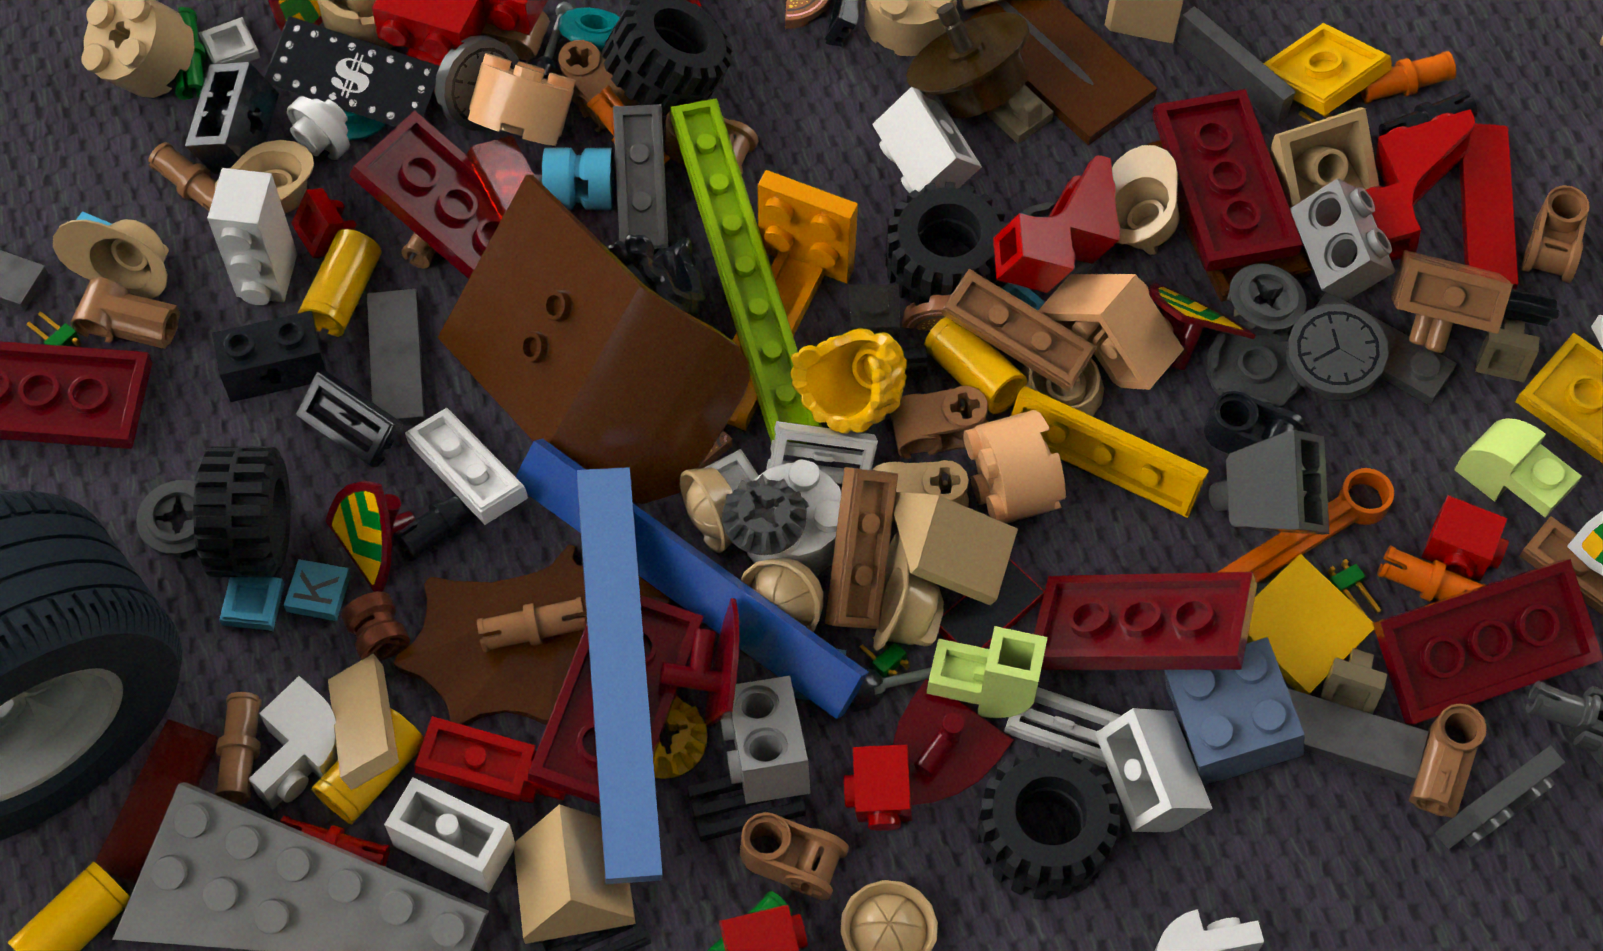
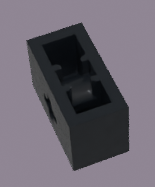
(231, 114)
(269, 356)

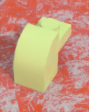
(1514, 459)
(996, 678)

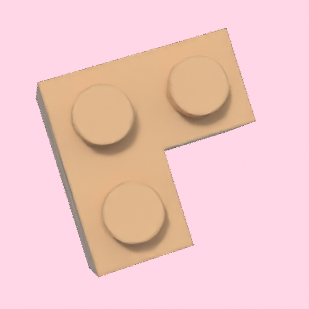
(1122, 321)

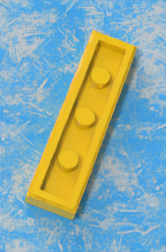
(1116, 454)

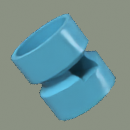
(595, 166)

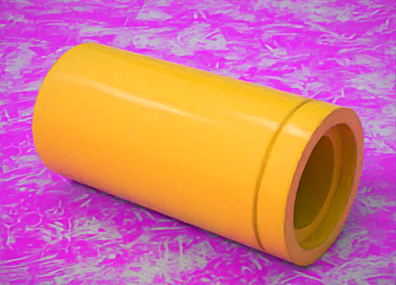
(341, 280)
(975, 364)
(352, 803)
(74, 914)

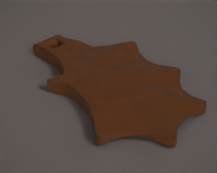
(508, 678)

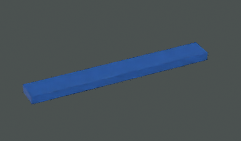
(706, 589)

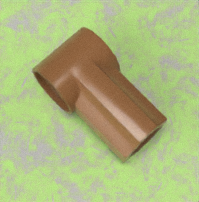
(113, 312)
(1447, 763)

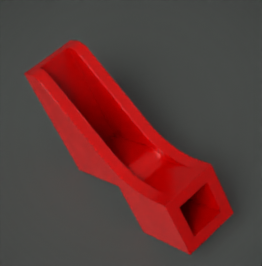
(443, 24)
(1410, 165)
(1080, 227)

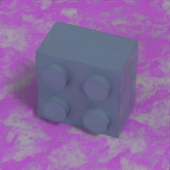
(1236, 716)

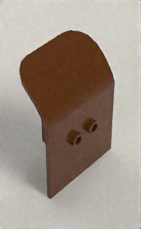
(591, 350)

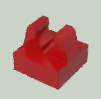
(319, 221)

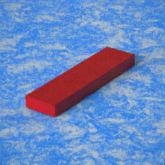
(1488, 202)

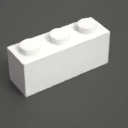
(252, 235)

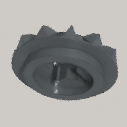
(1269, 283)
(158, 508)
(759, 535)

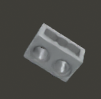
(1334, 243)
(767, 741)

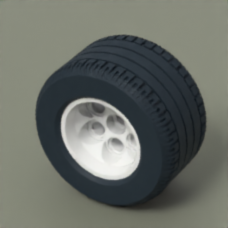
(80, 657)

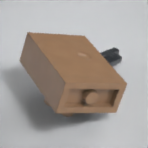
(1461, 294)

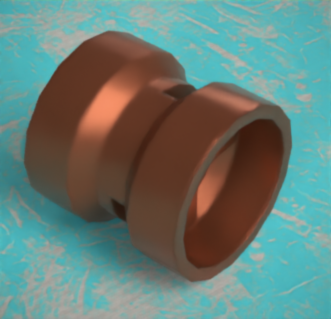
(375, 627)

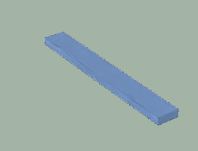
(618, 678)

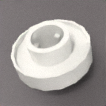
(319, 126)

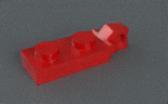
(480, 761)

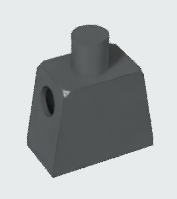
(1276, 485)

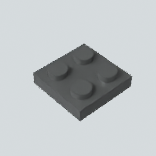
(1502, 800)

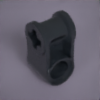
(1254, 419)

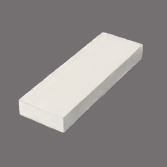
(466, 466)

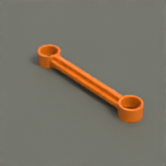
(1342, 513)

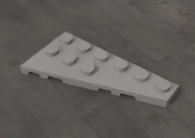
(262, 886)

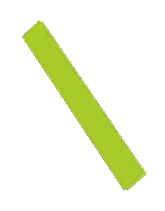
(741, 261)

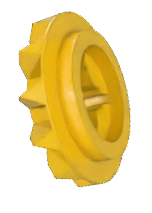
(686, 746)

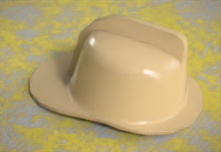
(289, 166)
(1146, 197)
(119, 252)
(909, 604)

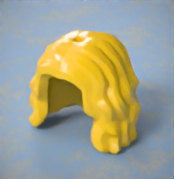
(850, 379)

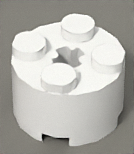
(822, 504)

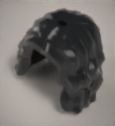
(667, 273)

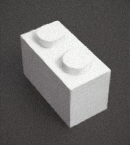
(925, 142)
(1153, 770)
(450, 834)

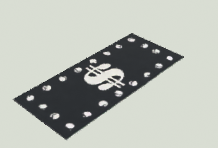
(350, 73)

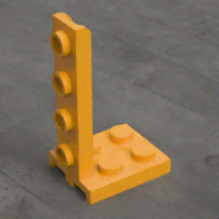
(811, 239)

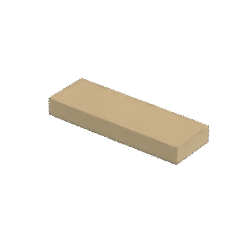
(362, 722)

